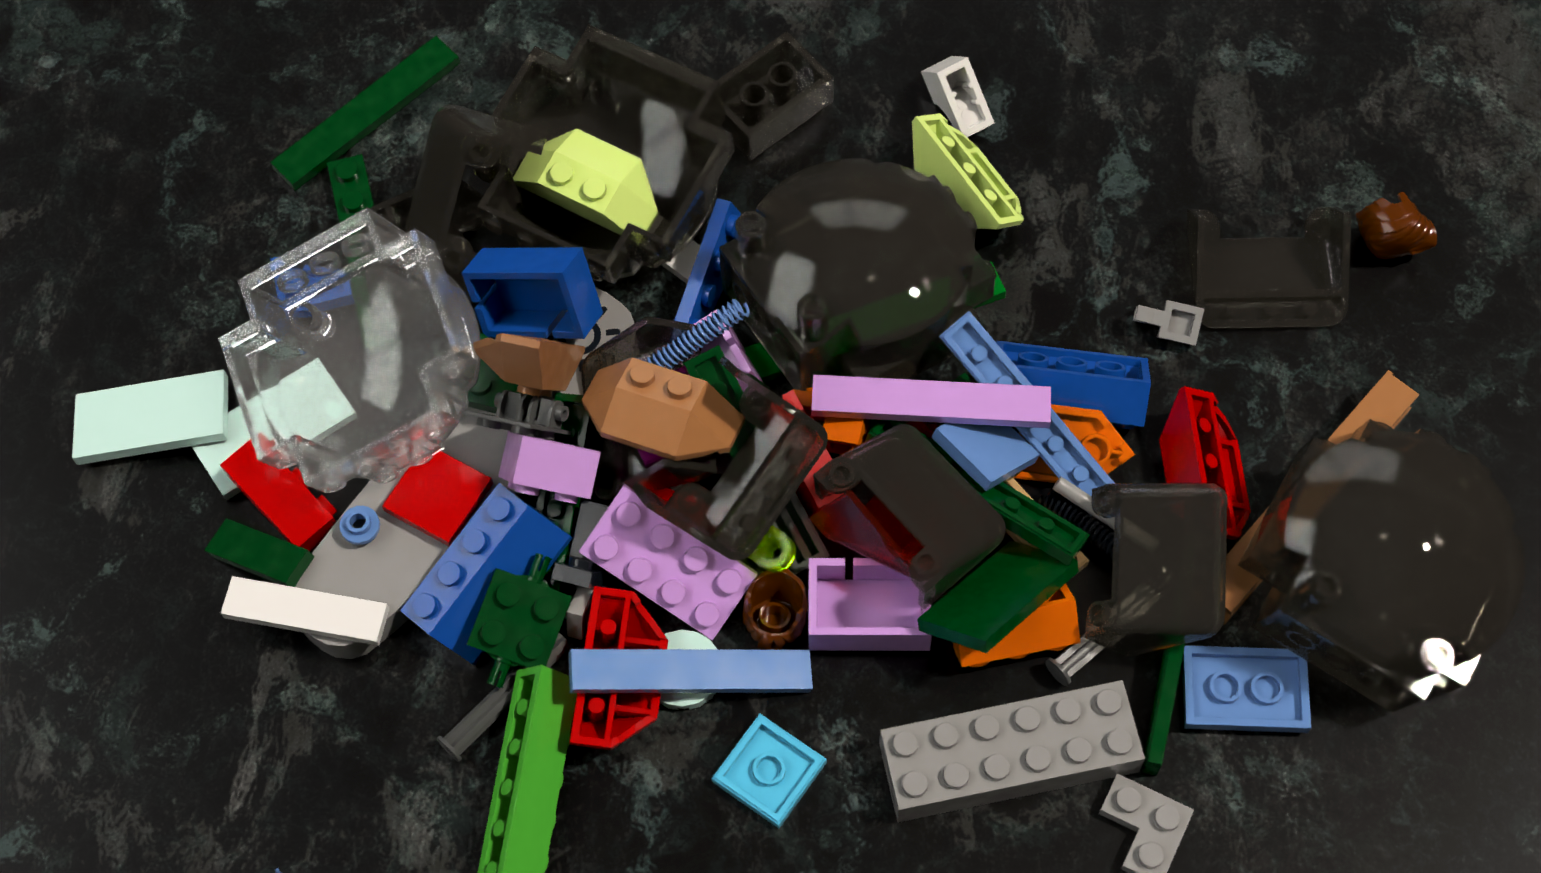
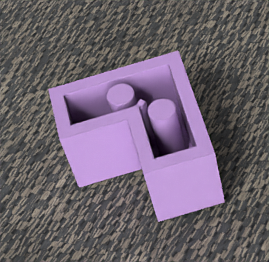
(548, 465)

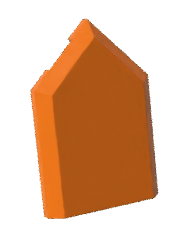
(1094, 433)

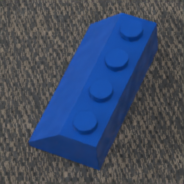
(1087, 379)
(499, 536)

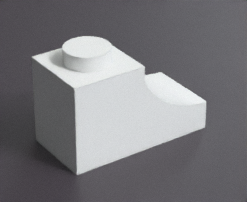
(958, 94)

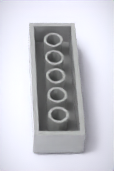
(1010, 750)

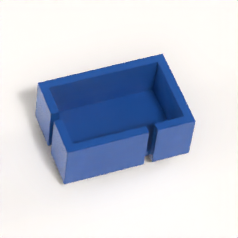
(533, 292)

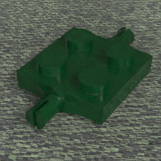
(519, 620)

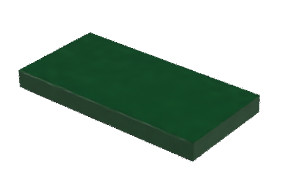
(996, 597)

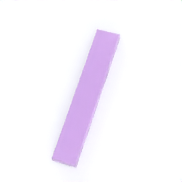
(931, 401)

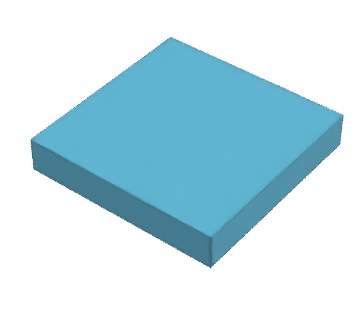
(769, 770)

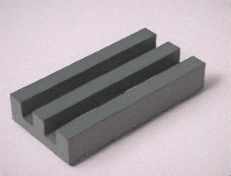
(823, 553)

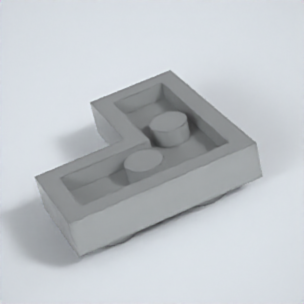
(1154, 817)

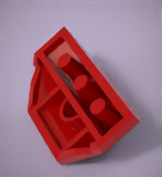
(1203, 449)
(609, 719)

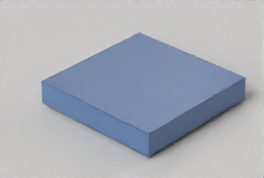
(986, 451)

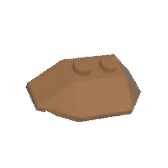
(531, 362)
(661, 411)

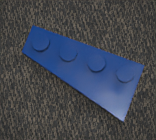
(705, 278)

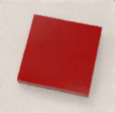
(438, 497)

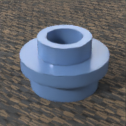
(364, 534)

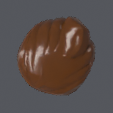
(1395, 228)
(776, 609)

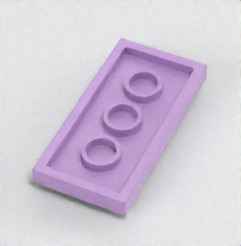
(667, 564)

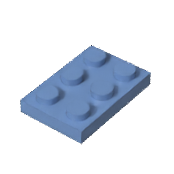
(1245, 689)

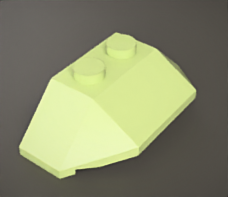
(966, 171)
(591, 181)

